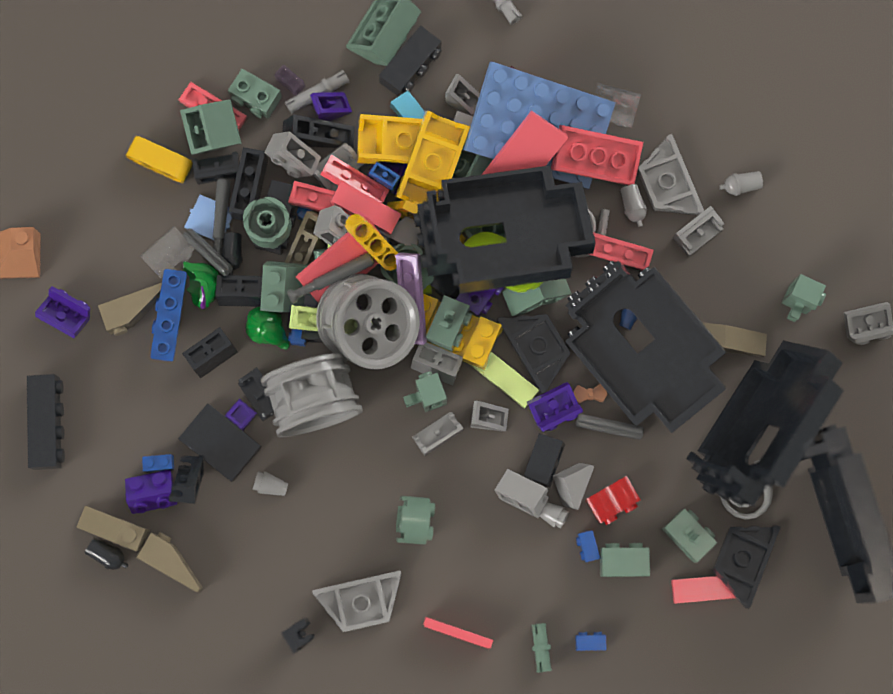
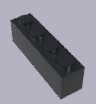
(44, 422)

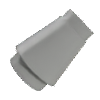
(269, 484)
(554, 515)

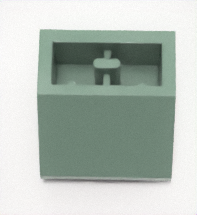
(210, 127)

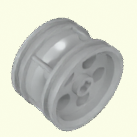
(339, 305)
(311, 395)

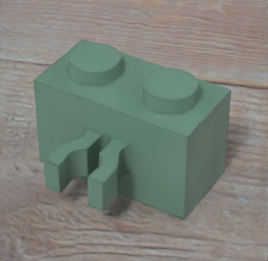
(803, 296)
(448, 323)
(428, 392)
(690, 535)

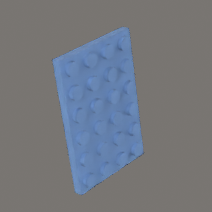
(509, 98)

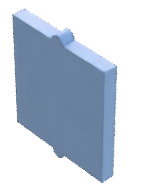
(202, 217)

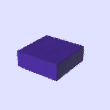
(241, 414)

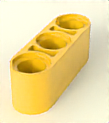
(159, 159)
(366, 235)

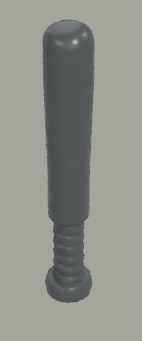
(220, 214)
(337, 274)

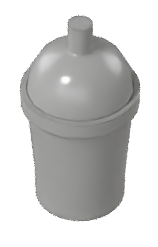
(741, 183)
(633, 204)

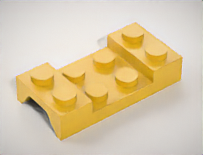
(386, 138)
(432, 157)
(477, 336)

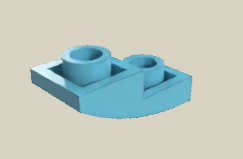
(407, 106)

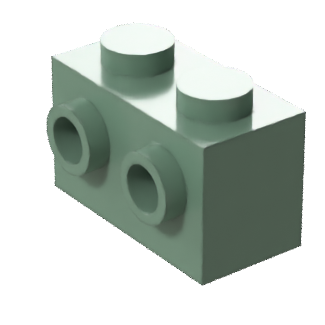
(254, 94)
(624, 561)

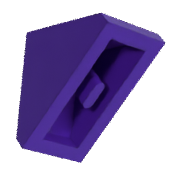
(330, 105)

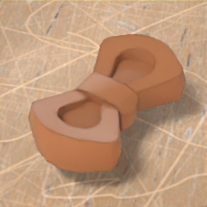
(597, 393)

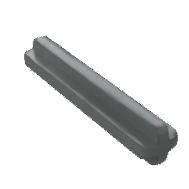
(208, 252)
(609, 426)

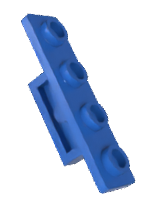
(168, 315)

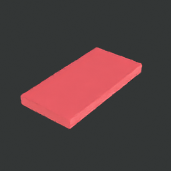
(529, 146)
(598, 156)
(339, 253)

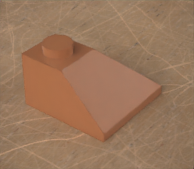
(20, 253)

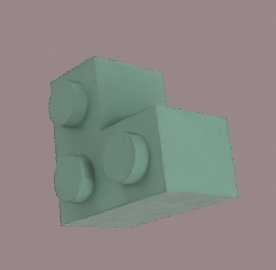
(546, 293)

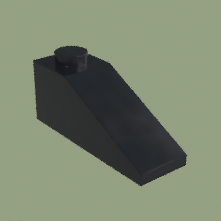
(319, 132)

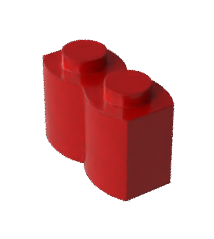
(613, 500)

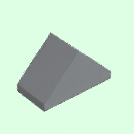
(462, 95)
(489, 416)
(572, 484)

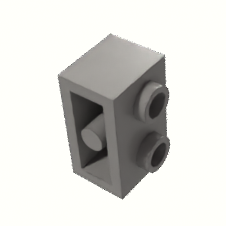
(292, 154)
(331, 224)

